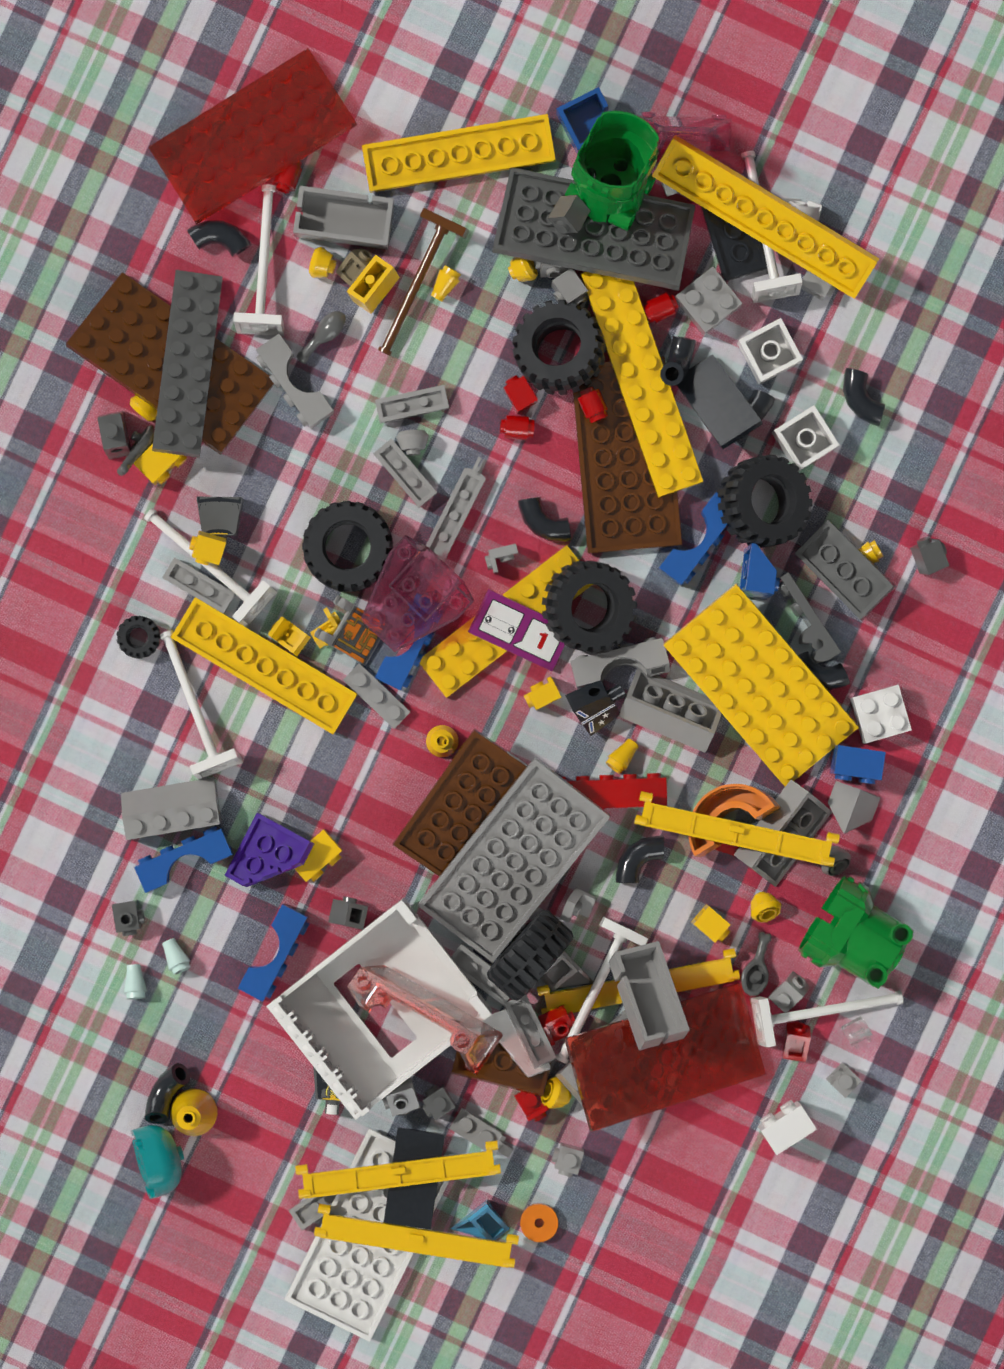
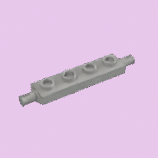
(457, 510)

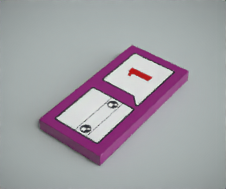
(516, 630)

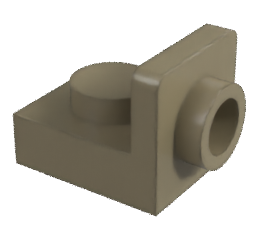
(354, 265)

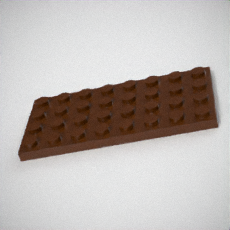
(128, 343)
(615, 480)

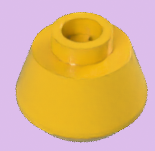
(321, 263)
(522, 269)
(143, 408)
(440, 749)
(764, 907)
(555, 1094)

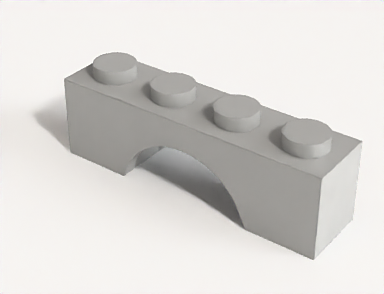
(277, 357)
(646, 656)

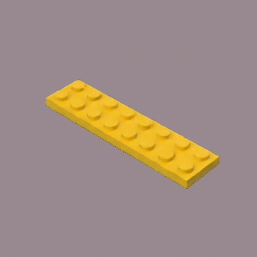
(458, 153)
(466, 655)
(264, 665)

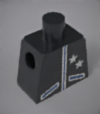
(595, 705)

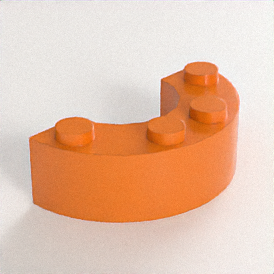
(728, 799)

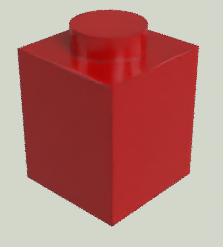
(520, 393)

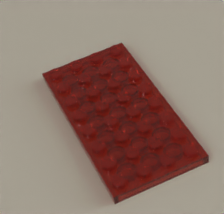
(252, 136)
(626, 1082)

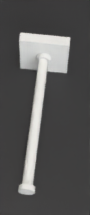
(776, 286)
(259, 322)
(253, 602)
(215, 761)
(621, 936)
(765, 1021)

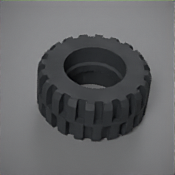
(550, 319)
(791, 494)
(315, 545)
(618, 613)
(530, 955)

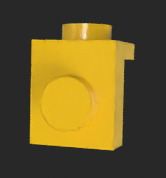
(329, 626)
(289, 635)

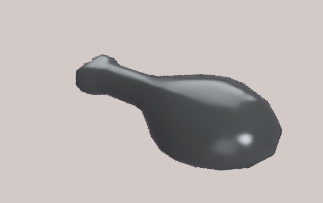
(327, 329)
(141, 444)
(756, 974)

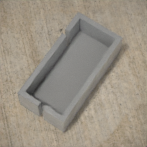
(343, 217)
(649, 995)

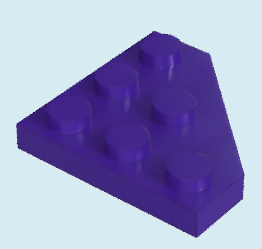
(267, 852)

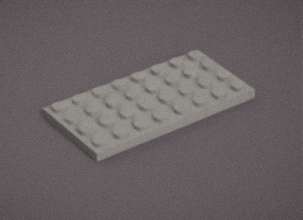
(514, 860)

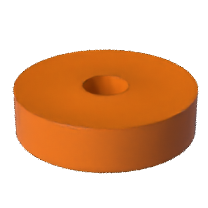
(541, 1233)

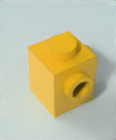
(207, 548)

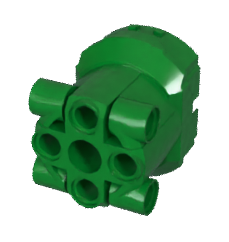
(615, 143)
(858, 937)

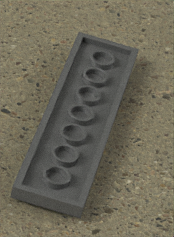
(187, 364)

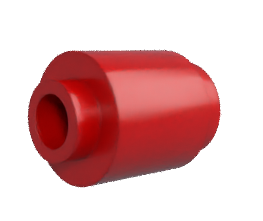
(288, 179)
(660, 308)
(593, 404)
(517, 427)

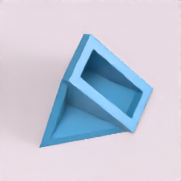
(482, 1223)

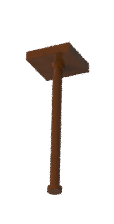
(442, 227)

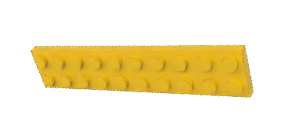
(765, 217)
(639, 379)

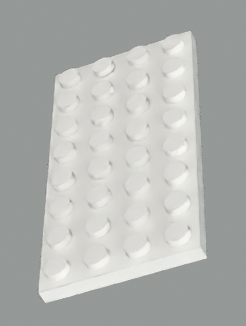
(351, 1280)

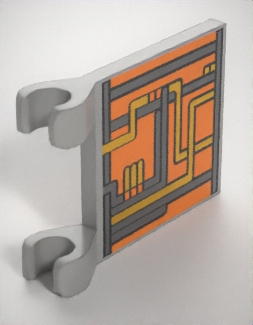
(352, 634)

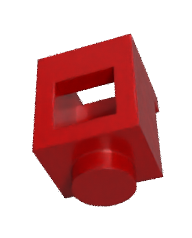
(557, 1023)

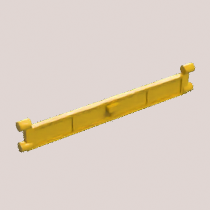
(736, 833)
(683, 977)
(398, 1173)
(415, 1239)

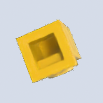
(542, 694)

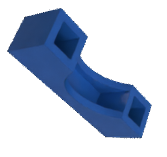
(679, 563)
(396, 670)
(156, 871)
(259, 979)

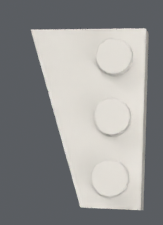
(513, 1044)

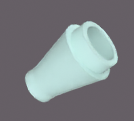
(175, 956)
(134, 983)

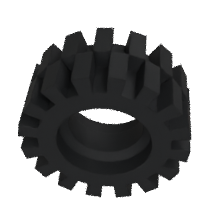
(126, 628)

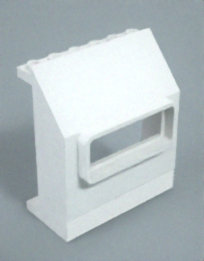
(339, 1040)

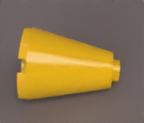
(200, 1106)

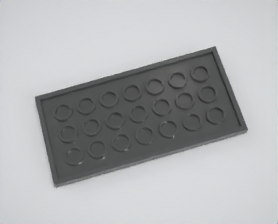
(646, 253)

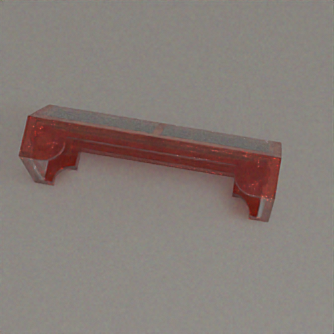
(469, 1036)

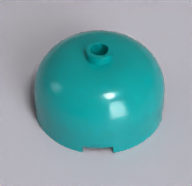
(157, 1159)

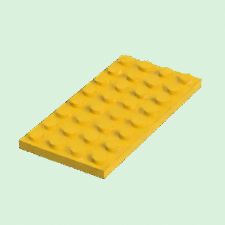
(760, 685)

